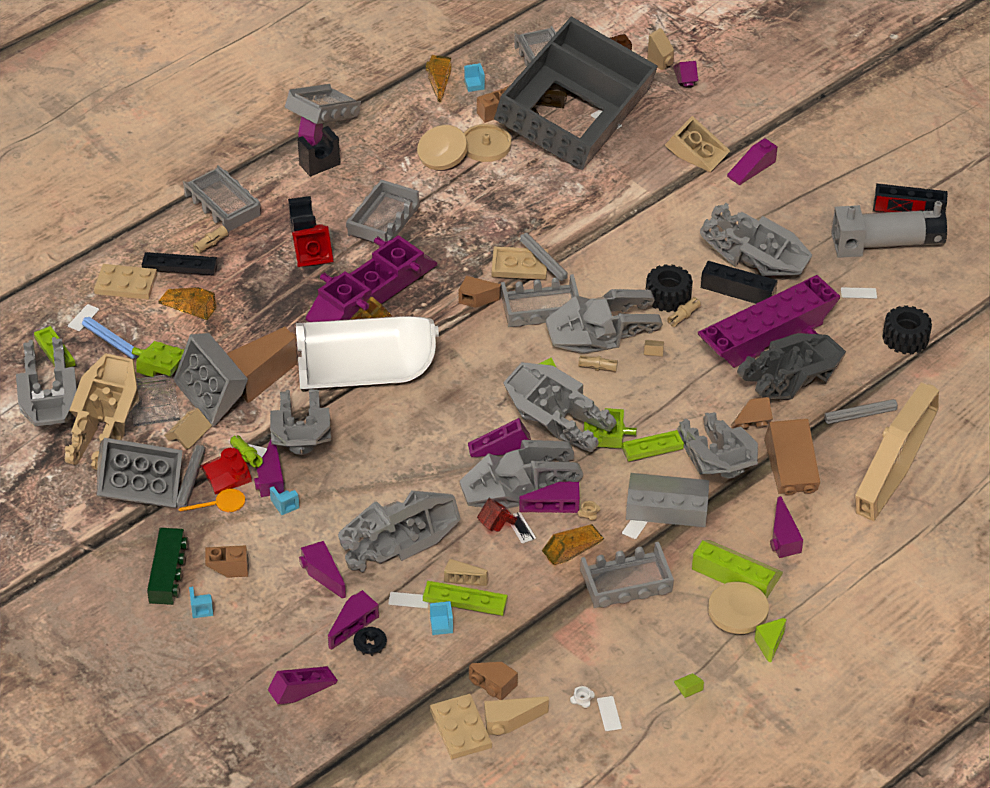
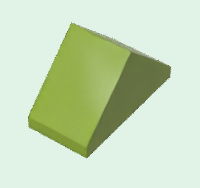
(769, 637)

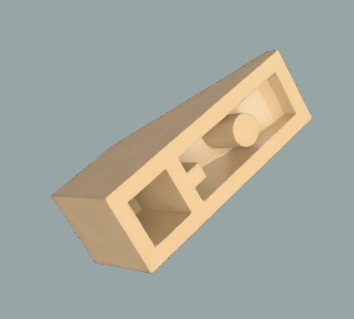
(511, 714)

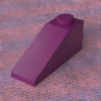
(754, 161)
(501, 440)
(269, 472)
(555, 498)
(786, 536)
(322, 568)
(356, 614)
(297, 684)

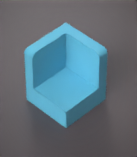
(474, 77)
(285, 501)
(200, 605)
(441, 618)

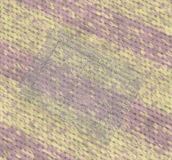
(156, 401)

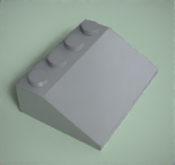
(209, 377)
(138, 472)
(667, 500)

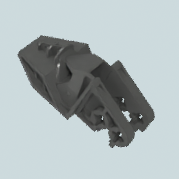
(792, 364)

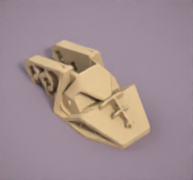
(104, 395)

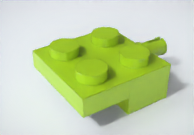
(157, 359)
(611, 438)

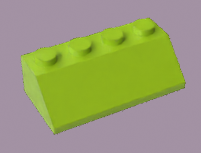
(731, 566)

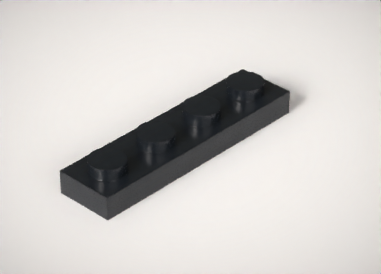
(180, 263)

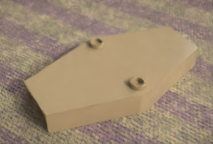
(897, 451)

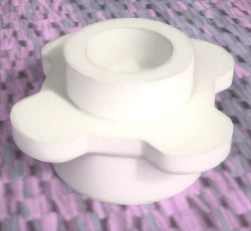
(585, 692)

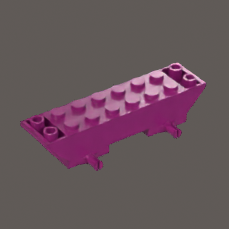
(387, 273)
(781, 315)

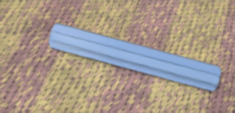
(109, 336)

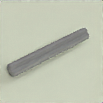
(543, 256)
(860, 411)
(190, 476)

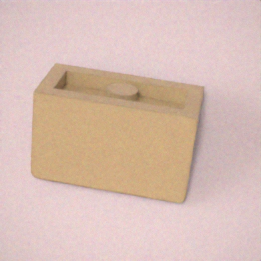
(189, 428)

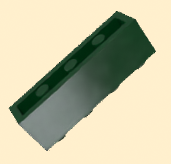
(166, 566)

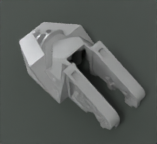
(755, 243)
(589, 326)
(548, 394)
(46, 405)
(300, 437)
(728, 453)
(519, 472)
(398, 528)

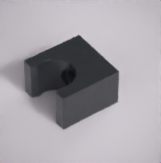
(320, 156)
(301, 214)

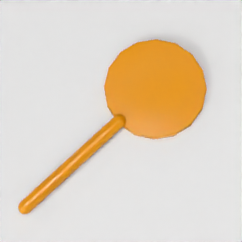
(227, 501)

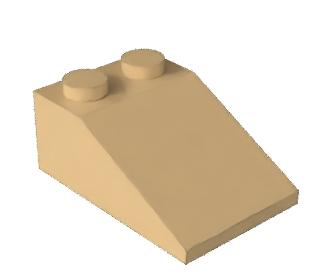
(697, 145)

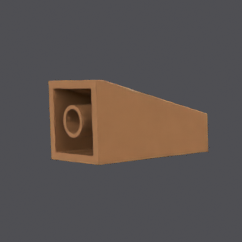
(265, 360)
(792, 456)

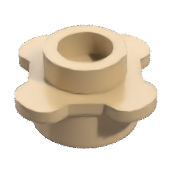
(589, 510)

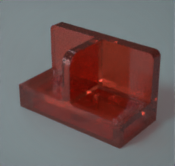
(495, 515)

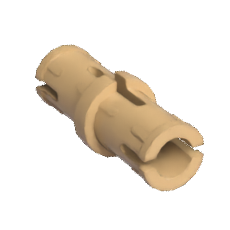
(210, 239)
(684, 312)
(598, 363)

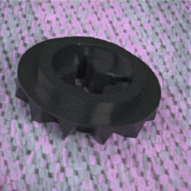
(370, 634)

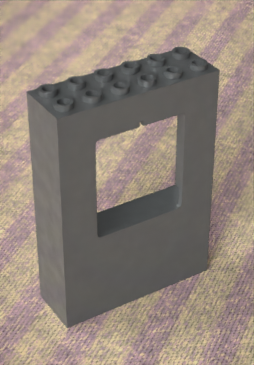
(588, 67)

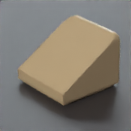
(653, 348)

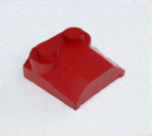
(313, 246)
(227, 471)

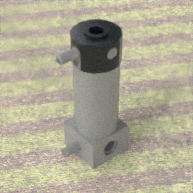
(857, 231)

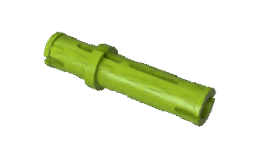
(248, 453)

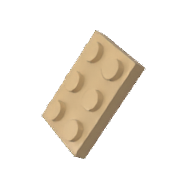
(517, 263)
(125, 281)
(460, 726)

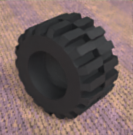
(669, 286)
(907, 329)

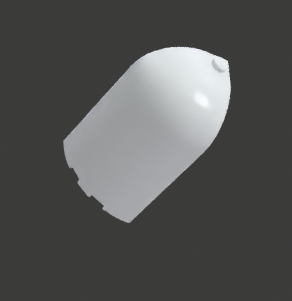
(364, 351)

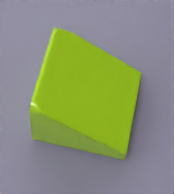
(689, 685)

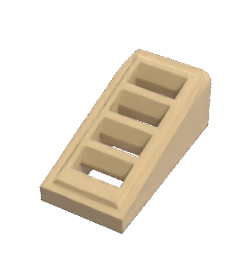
(463, 573)

